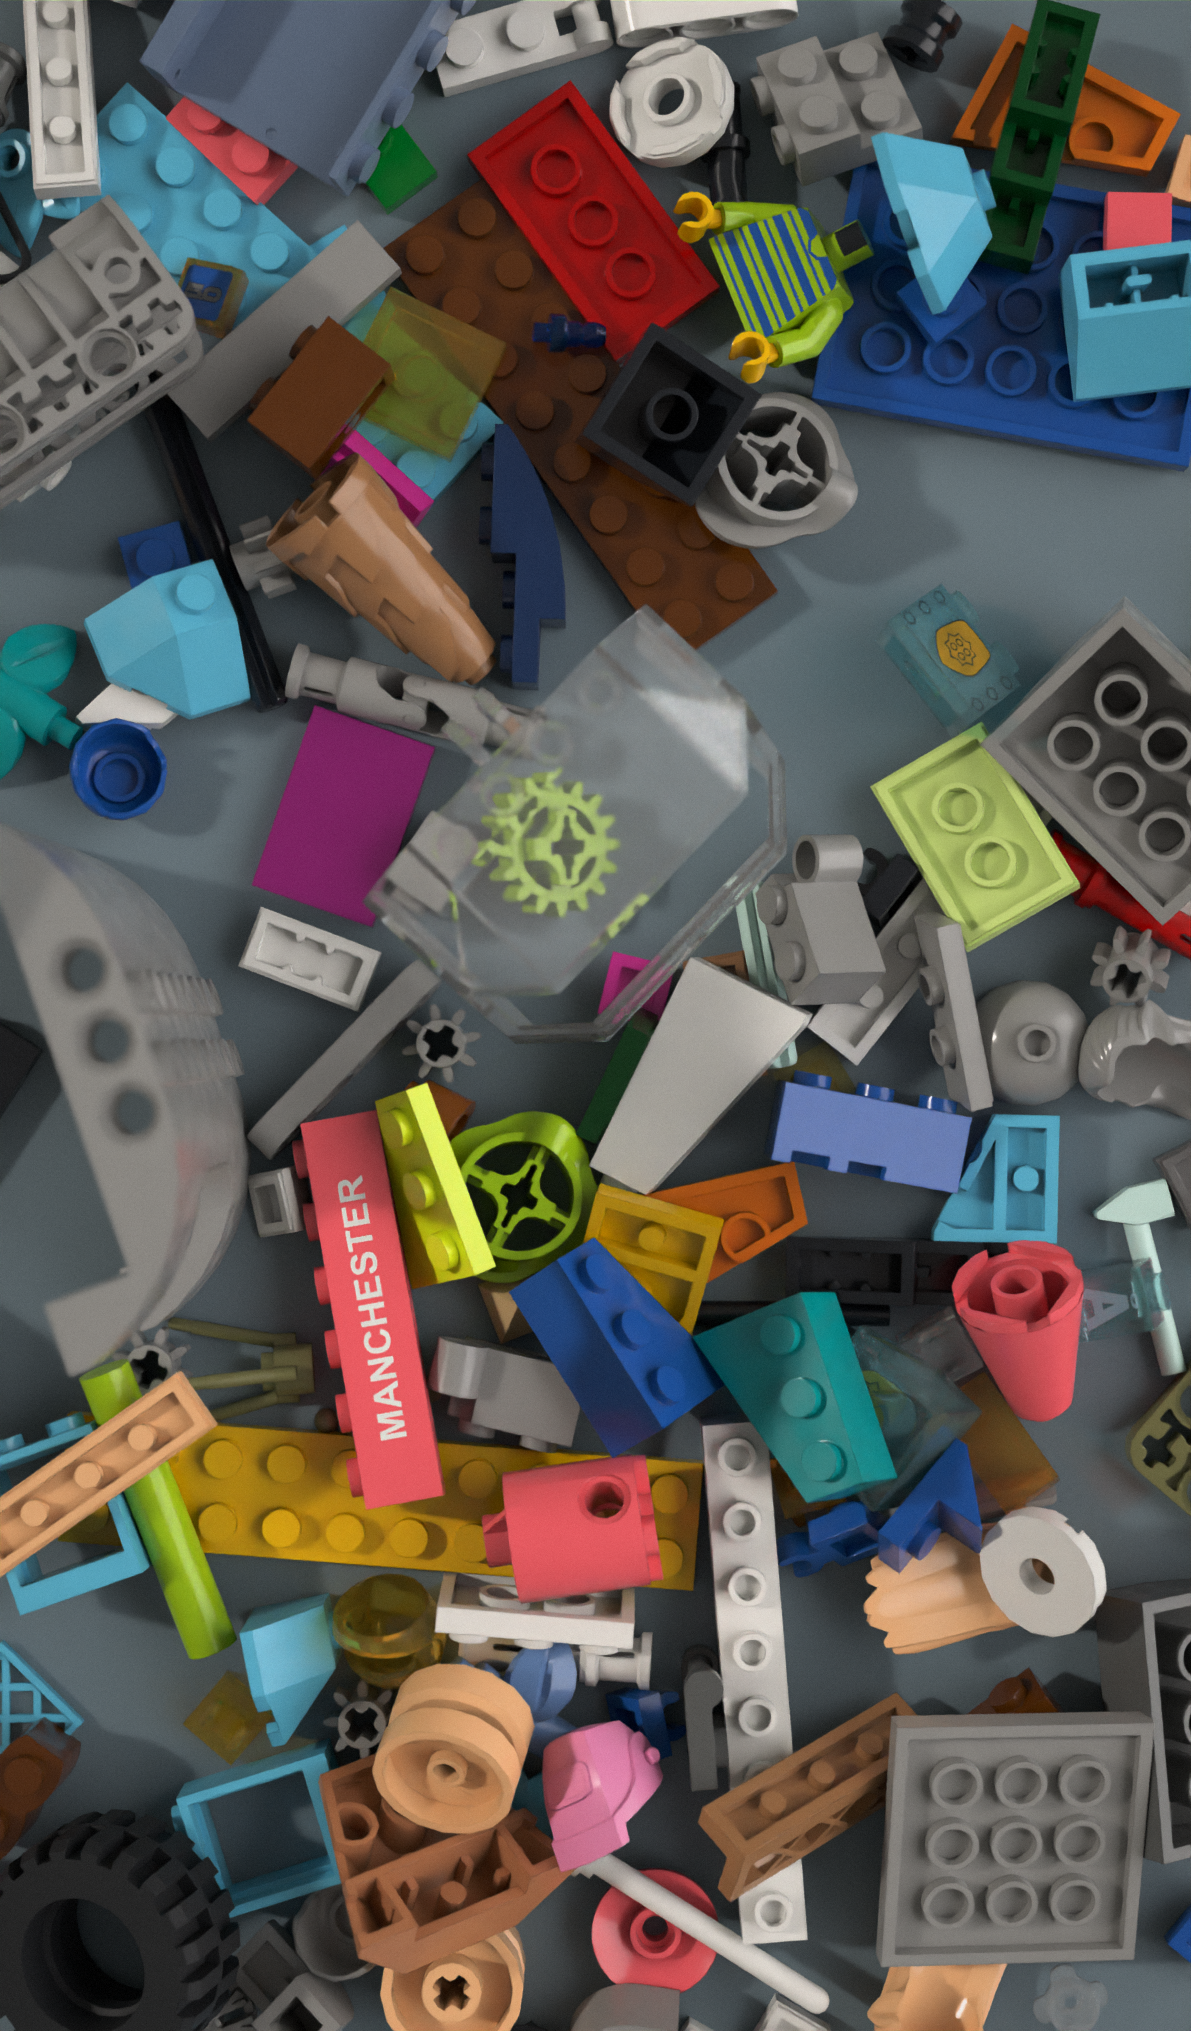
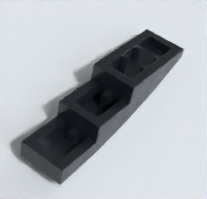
(879, 1268)

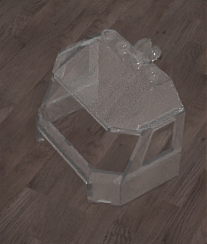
(582, 829)

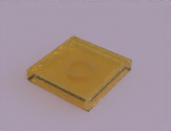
(437, 369)

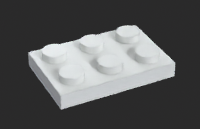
(489, 1606)

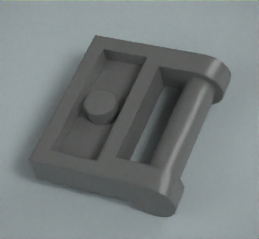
(704, 1730)

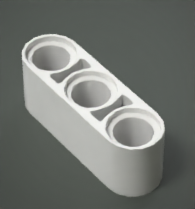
(647, 21)

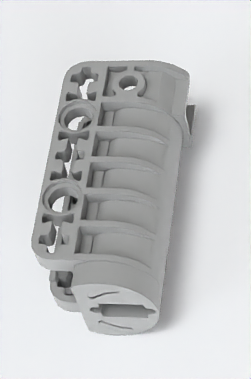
(73, 324)

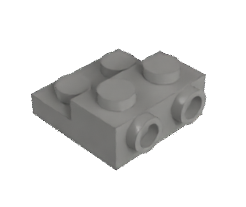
(831, 104)

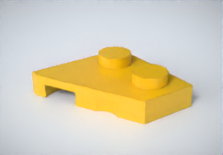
(659, 1245)

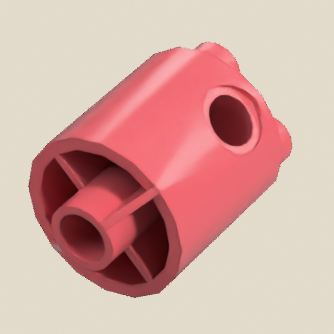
(576, 1528)

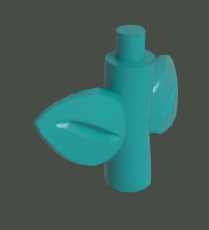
(30, 667)

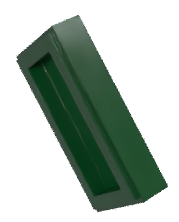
(618, 1075)

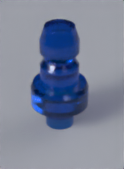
(563, 333)

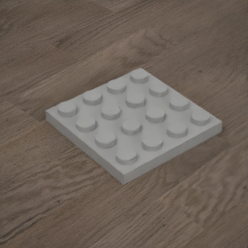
(1013, 1838)

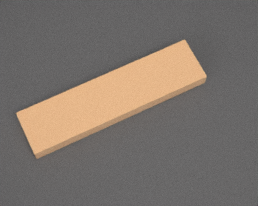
(100, 1468)

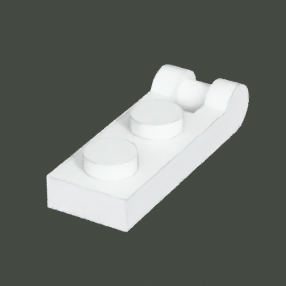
(518, 42)

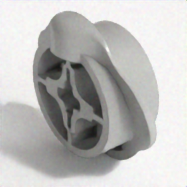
(804, 467)

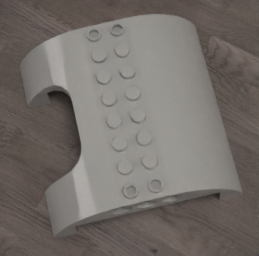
(196, 1153)

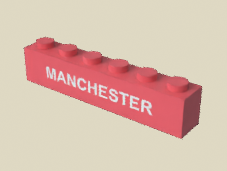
(371, 1311)

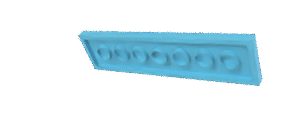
(198, 213)

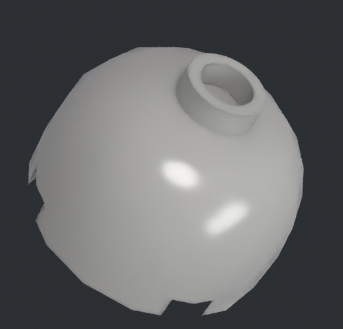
(1030, 1041)

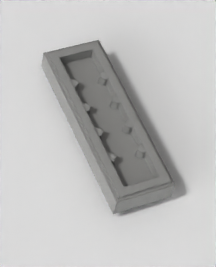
(948, 989)

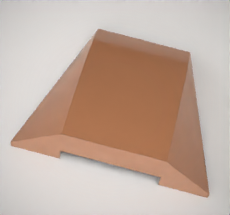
(427, 1890)

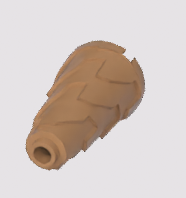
(381, 567)

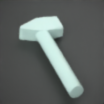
(1136, 1208)

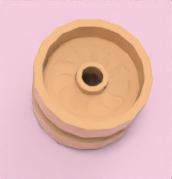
(453, 1748)
(481, 2000)

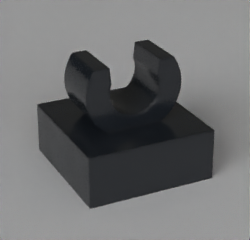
(890, 886)

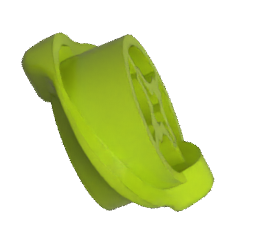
(549, 1138)

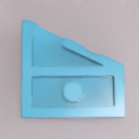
(1007, 1184)

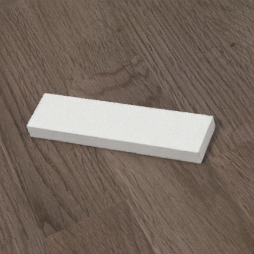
(61, 99)

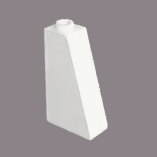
(696, 1067)

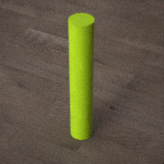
(165, 1527)

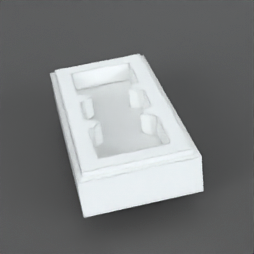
(309, 959)

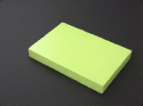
(975, 837)

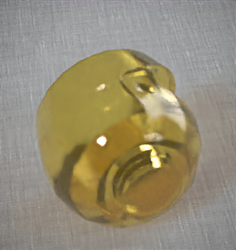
(388, 1629)

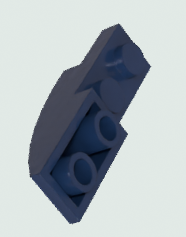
(524, 534)

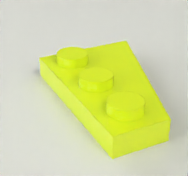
(429, 1193)

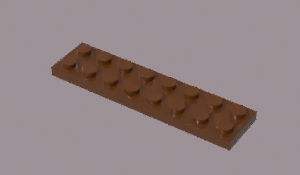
(654, 549)

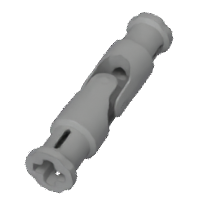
(369, 691)

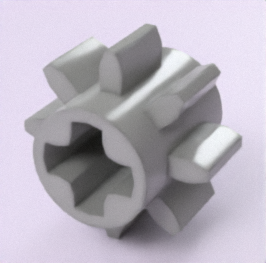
(257, 564)
(1130, 967)
(424, 1047)
(168, 1358)
(359, 1700)

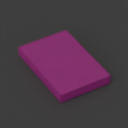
(342, 814)

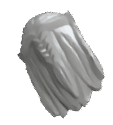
(1138, 1058)

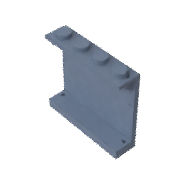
(305, 74)

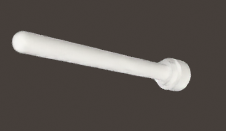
(708, 1931)

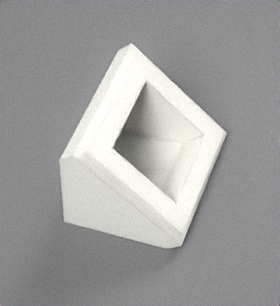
(278, 1201)

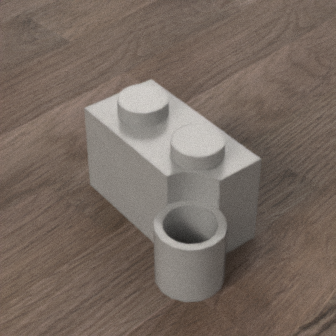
(821, 923)
(504, 1391)

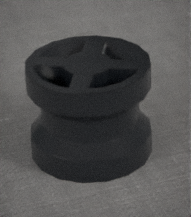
(922, 33)

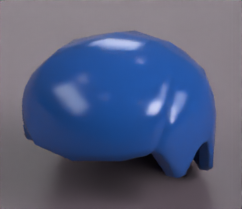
(118, 769)

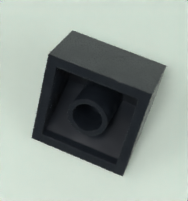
(668, 416)

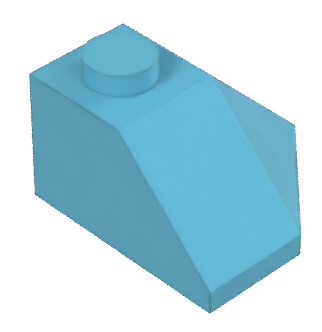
(937, 210)
(174, 642)
(289, 1659)

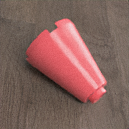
(1025, 1323)

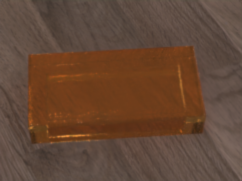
(1003, 1450)

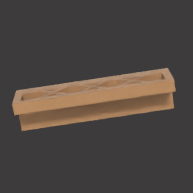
(803, 1799)

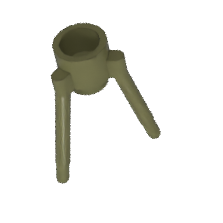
(285, 1370)

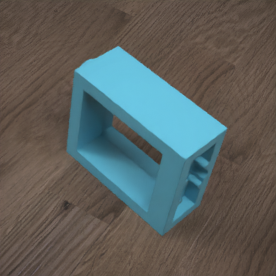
(38, 1590)
(196, 1822)

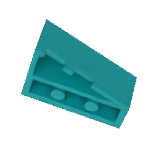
(804, 1393)

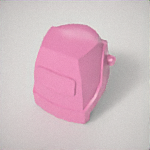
(594, 1786)

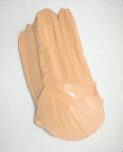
(936, 1598)
(936, 1998)

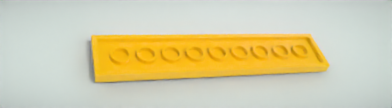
(292, 1499)

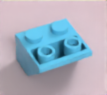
(1128, 320)

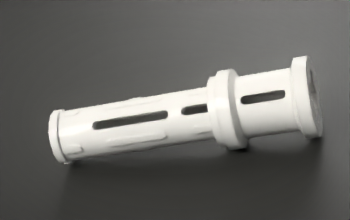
(624, 1666)

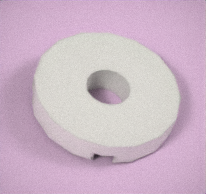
(696, 123)
(1018, 1589)

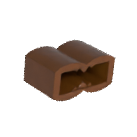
(29, 1775)

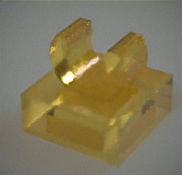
(227, 1718)

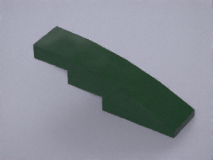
(1036, 130)

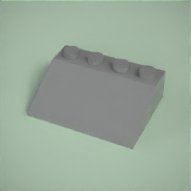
(1112, 754)

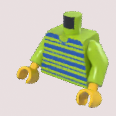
(779, 274)

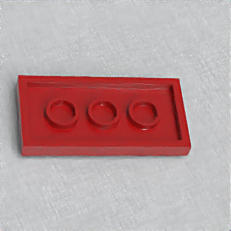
(593, 220)

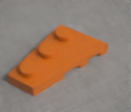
(1111, 127)
(756, 1205)

